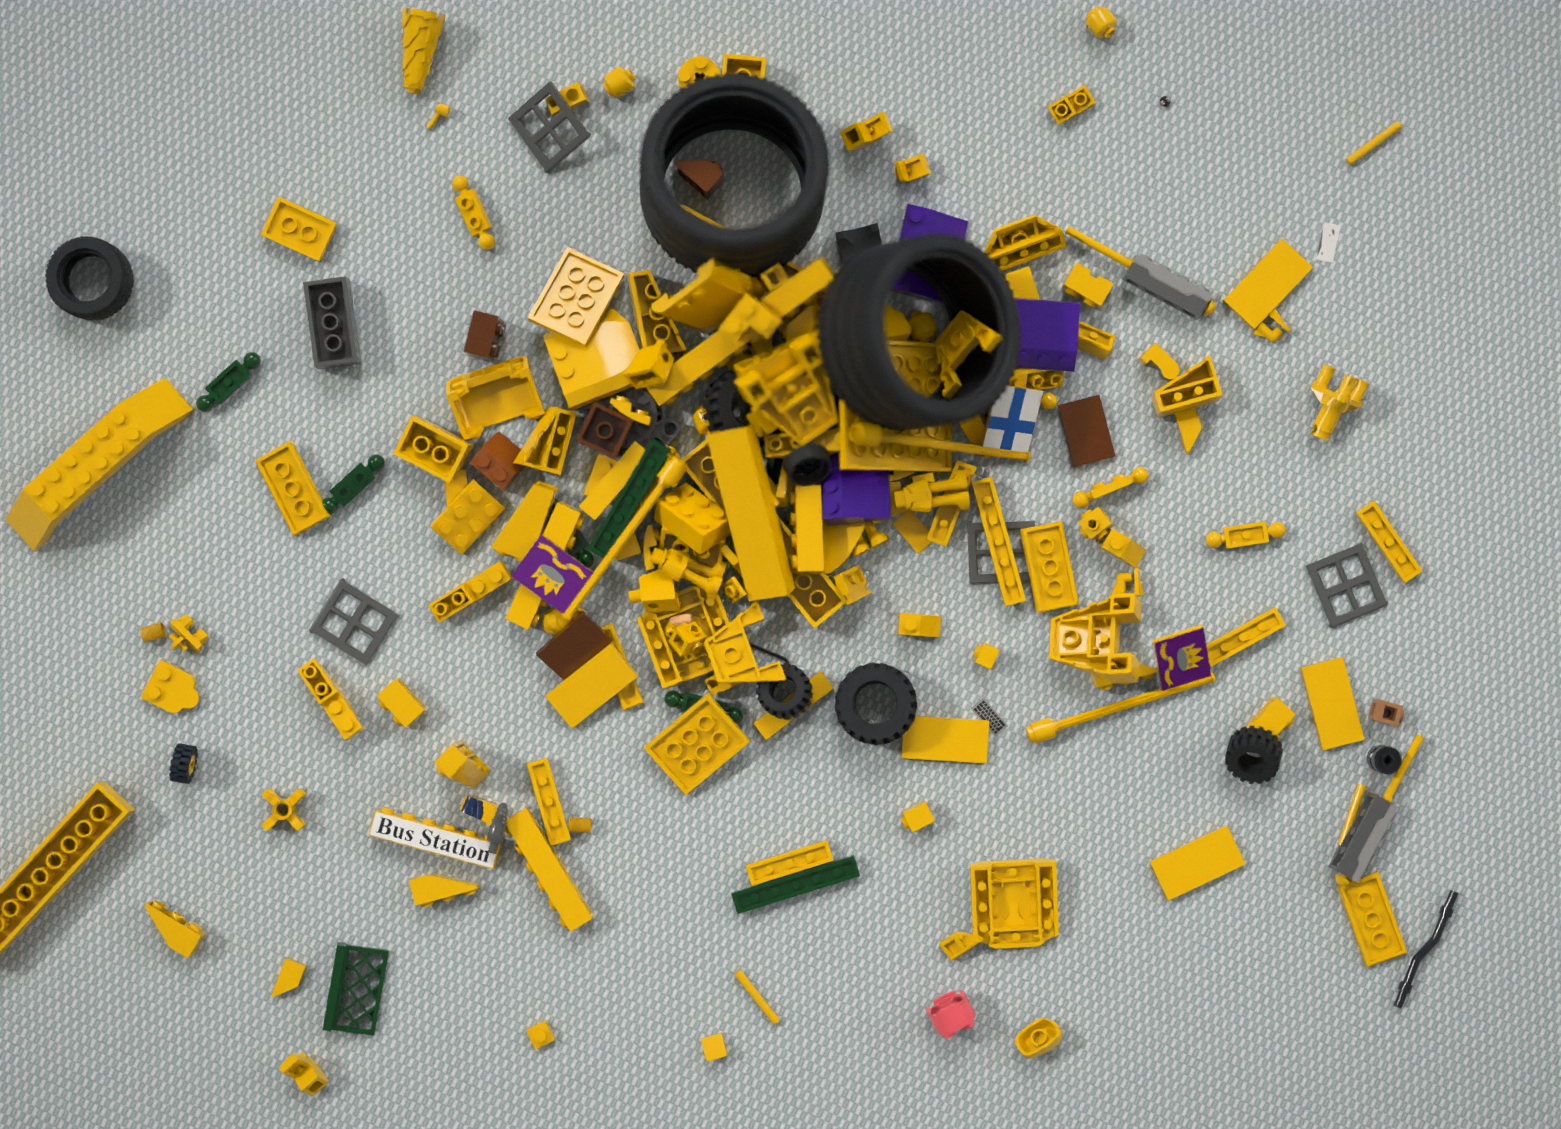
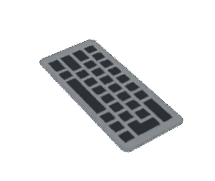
(986, 712)

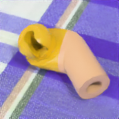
(675, 621)

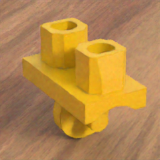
(181, 628)

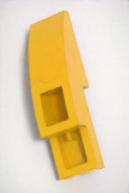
(782, 444)
(470, 591)
(331, 698)

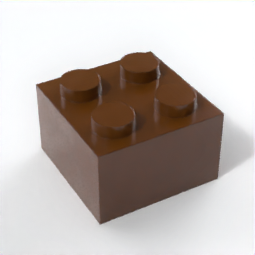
(484, 336)
(605, 431)

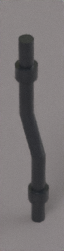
(1445, 912)

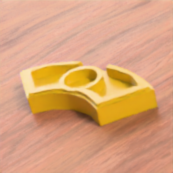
(731, 557)

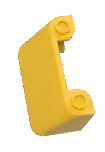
(494, 396)

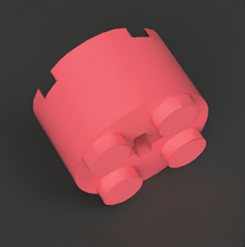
(951, 1013)

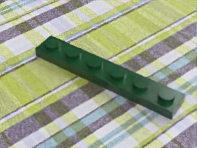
(630, 497)
(795, 884)

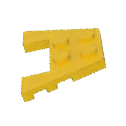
(956, 343)
(732, 653)

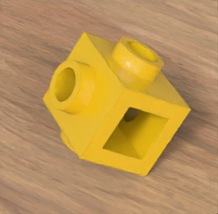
(1103, 524)
(687, 639)

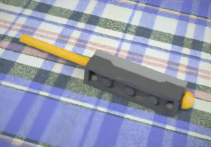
(1156, 280)
(1369, 826)

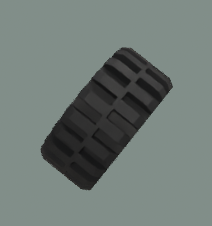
(719, 405)
(875, 674)

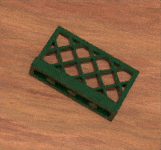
(336, 987)

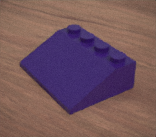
(918, 222)
(1048, 334)
(854, 495)

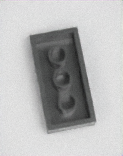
(332, 322)

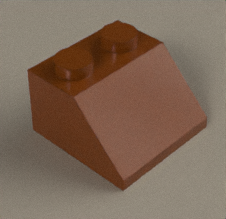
(701, 175)
(496, 461)

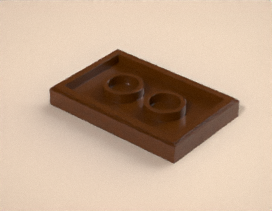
(1086, 430)
(574, 645)

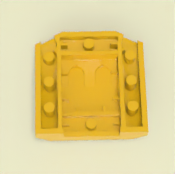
(709, 298)
(598, 368)
(670, 667)
(1014, 902)

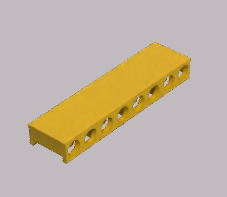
(751, 513)

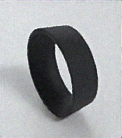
(803, 453)

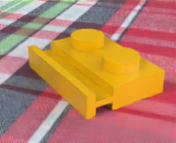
(852, 584)

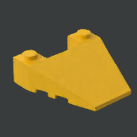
(798, 398)
(1091, 637)

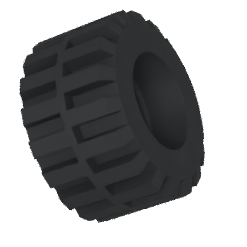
(793, 706)
(1258, 742)

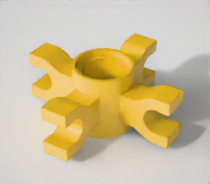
(271, 796)

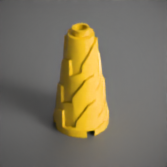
(419, 43)

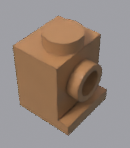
(1377, 709)

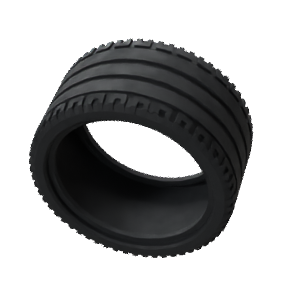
(748, 106)
(856, 344)

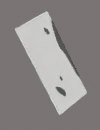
(1328, 242)

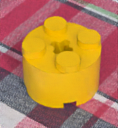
(695, 68)

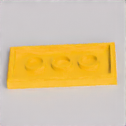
(1267, 284)
(292, 488)
(1049, 567)
(591, 685)
(1332, 703)
(946, 739)
(1197, 862)
(1372, 919)

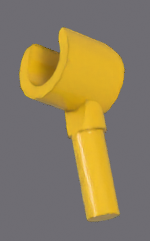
(441, 109)

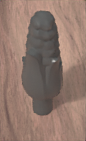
(497, 828)

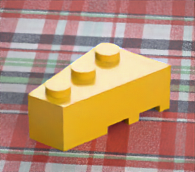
(1190, 390)

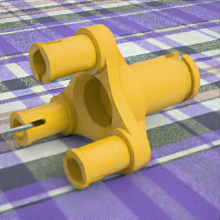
(1335, 403)

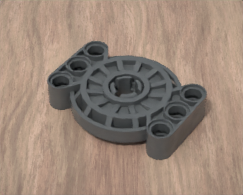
(640, 433)

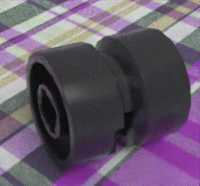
(1384, 759)

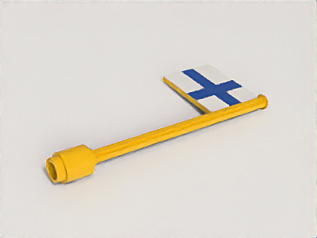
(1005, 433)

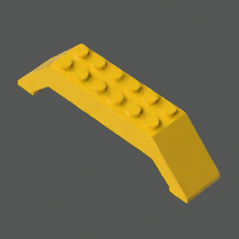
(94, 460)

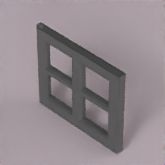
(549, 126)
(974, 577)
(1346, 585)
(353, 622)

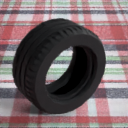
(66, 258)

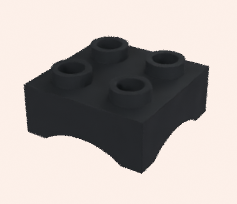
(857, 240)

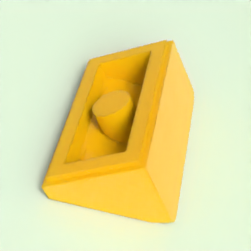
(1094, 341)

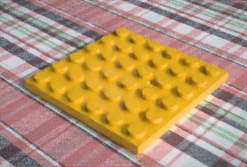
(920, 368)

